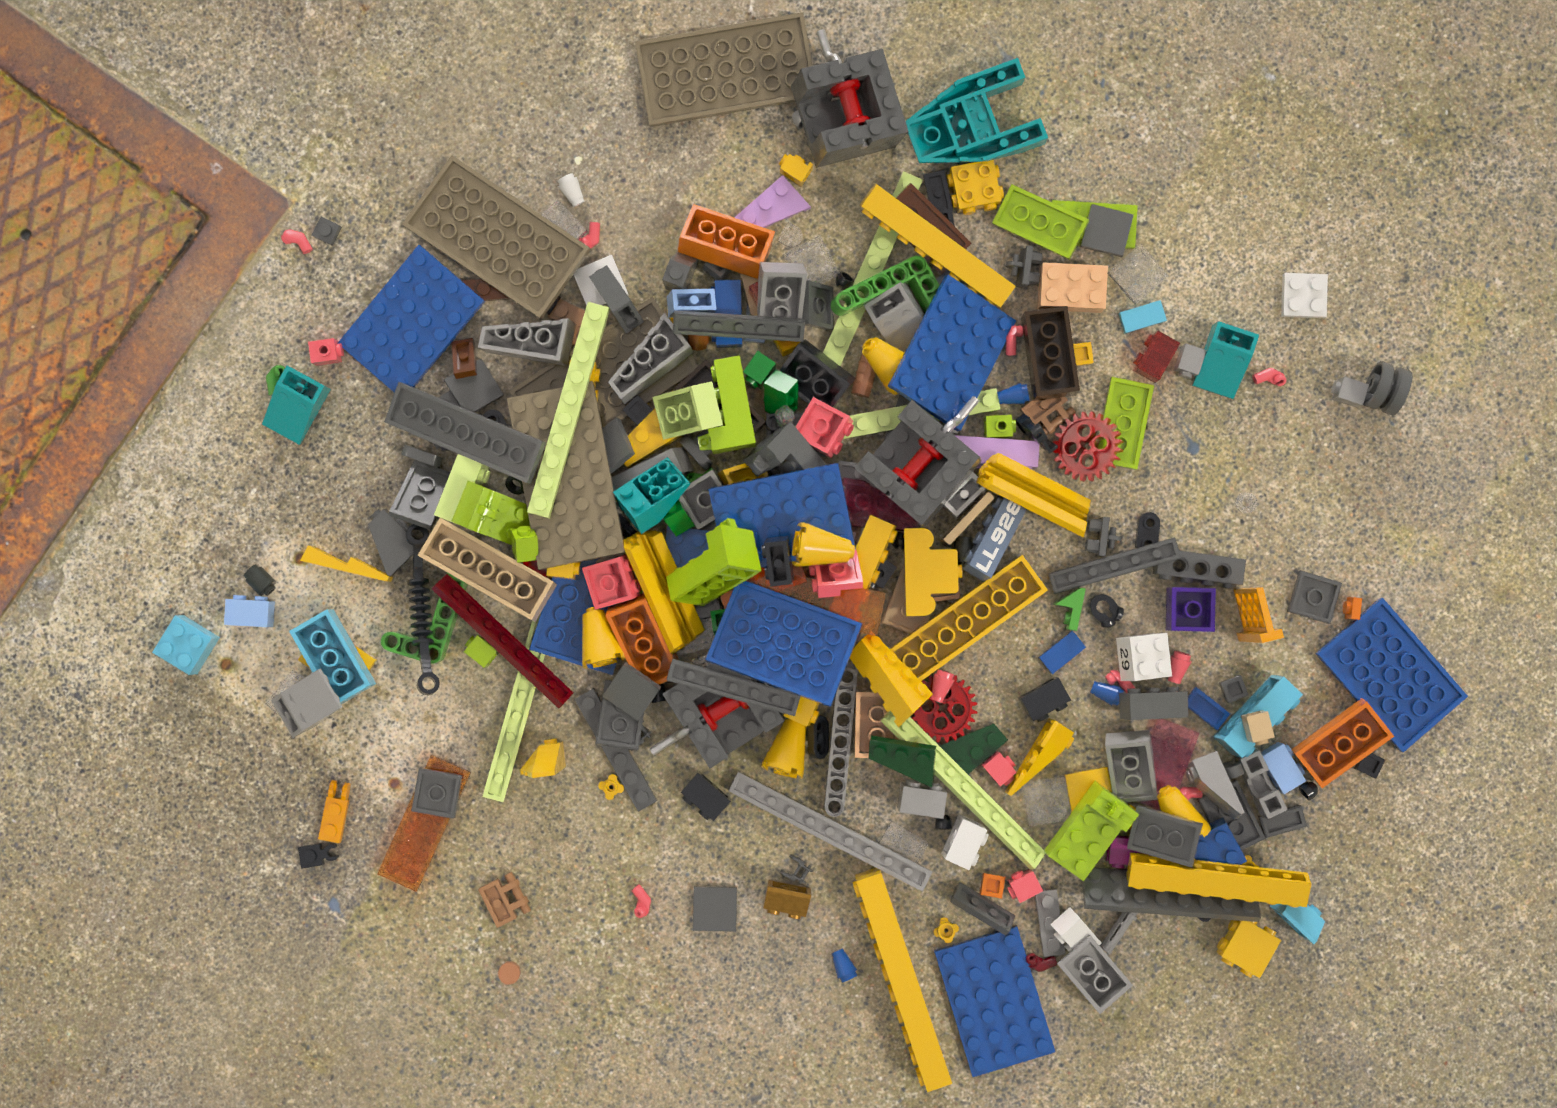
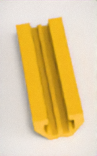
(1035, 492)
(652, 565)

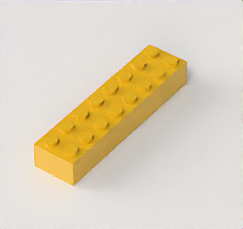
(969, 618)

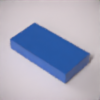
(1062, 652)
(1207, 708)

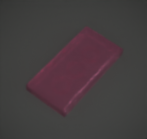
(1171, 754)

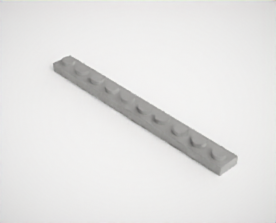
(830, 831)

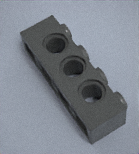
(1233, 569)

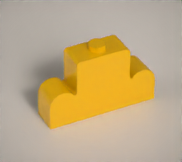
(927, 571)

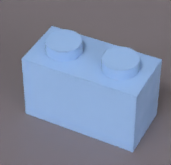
(691, 300)
(249, 612)
(1282, 768)

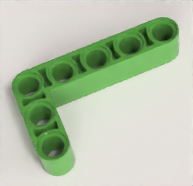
(887, 280)
(438, 620)

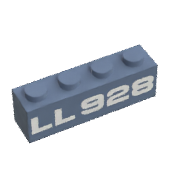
(993, 539)

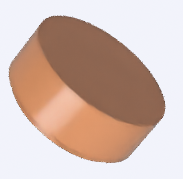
(509, 972)

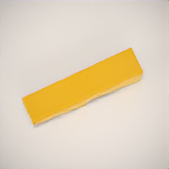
(319, 557)

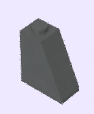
(679, 271)
(616, 299)
(390, 540)

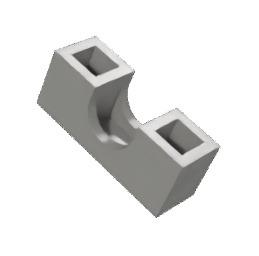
(1265, 796)

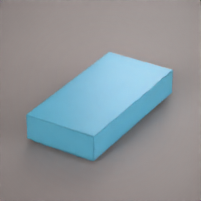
(1142, 317)

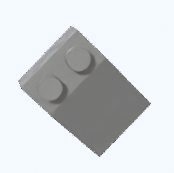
(781, 289)
(1131, 765)
(1212, 780)
(1094, 974)

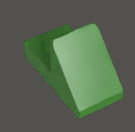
(1074, 602)

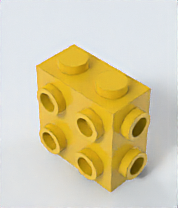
(975, 187)
(1248, 947)

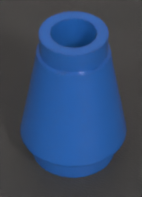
(1014, 395)
(1107, 692)
(843, 965)

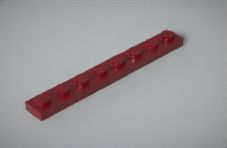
(502, 640)

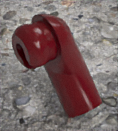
(1040, 964)

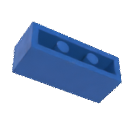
(728, 302)

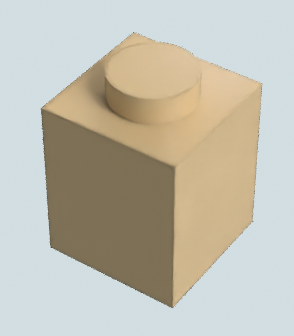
(1257, 727)

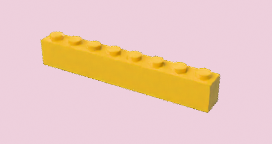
(937, 245)
(1220, 880)

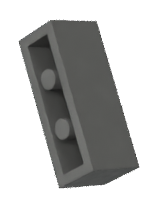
(1153, 704)

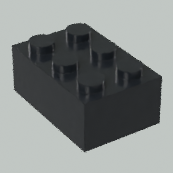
(817, 374)

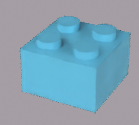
(186, 644)

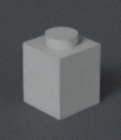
(1189, 361)
(1349, 391)

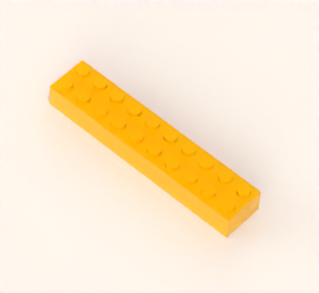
(904, 983)

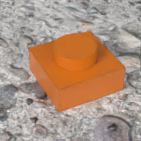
(1352, 608)
(992, 885)

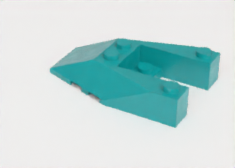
(962, 124)

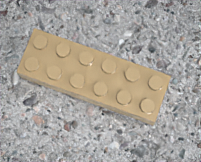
(487, 569)

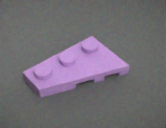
(774, 204)

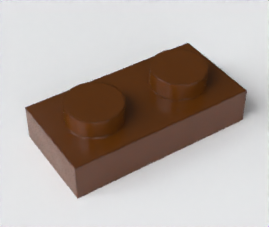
(464, 358)

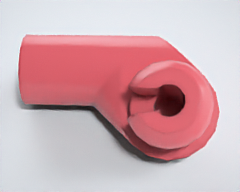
(292, 236)
(593, 237)
(1015, 331)
(1270, 375)
(1114, 676)
(1191, 792)
(643, 902)

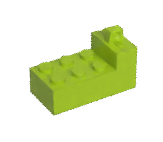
(735, 410)
(490, 512)
(723, 566)
(1090, 830)

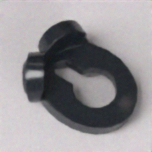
(1117, 611)

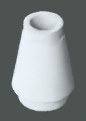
(571, 189)

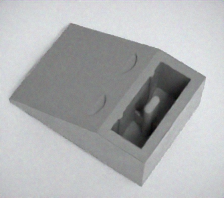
(896, 315)
(307, 703)

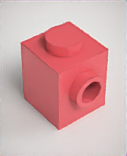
(325, 351)
(1000, 768)
(1023, 885)

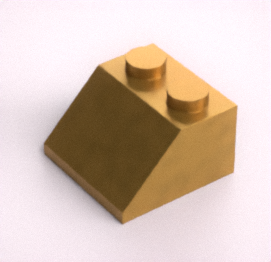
(787, 899)

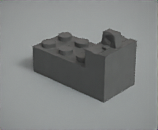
(783, 452)

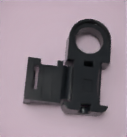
(1035, 432)

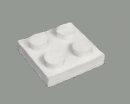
(1304, 295)

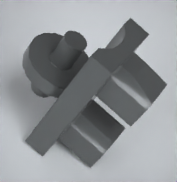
(1022, 264)
(1099, 546)

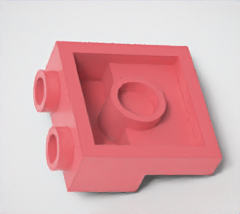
(824, 427)
(836, 577)
(611, 582)

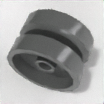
(1388, 388)

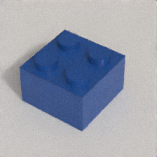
(686, 545)
(1220, 845)

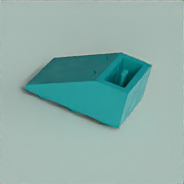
(1226, 359)
(294, 404)
(651, 494)

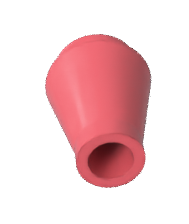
(1179, 664)
(941, 684)

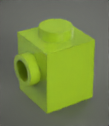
(999, 426)
(524, 544)
(480, 651)

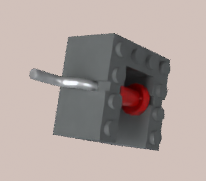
(863, 118)
(921, 462)
(715, 721)

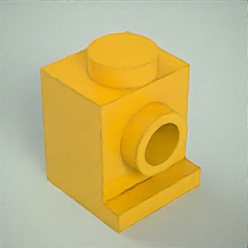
(795, 168)

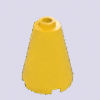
(883, 359)
(819, 547)
(598, 640)
(787, 750)
(1175, 803)

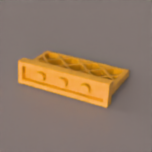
(1255, 616)

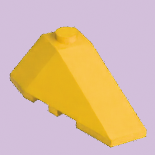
(1046, 747)
(545, 760)

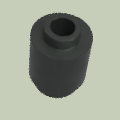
(962, 545)
(260, 580)

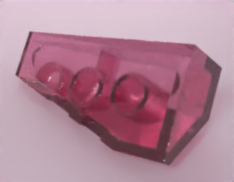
(866, 501)

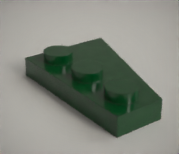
(974, 747)
(905, 757)

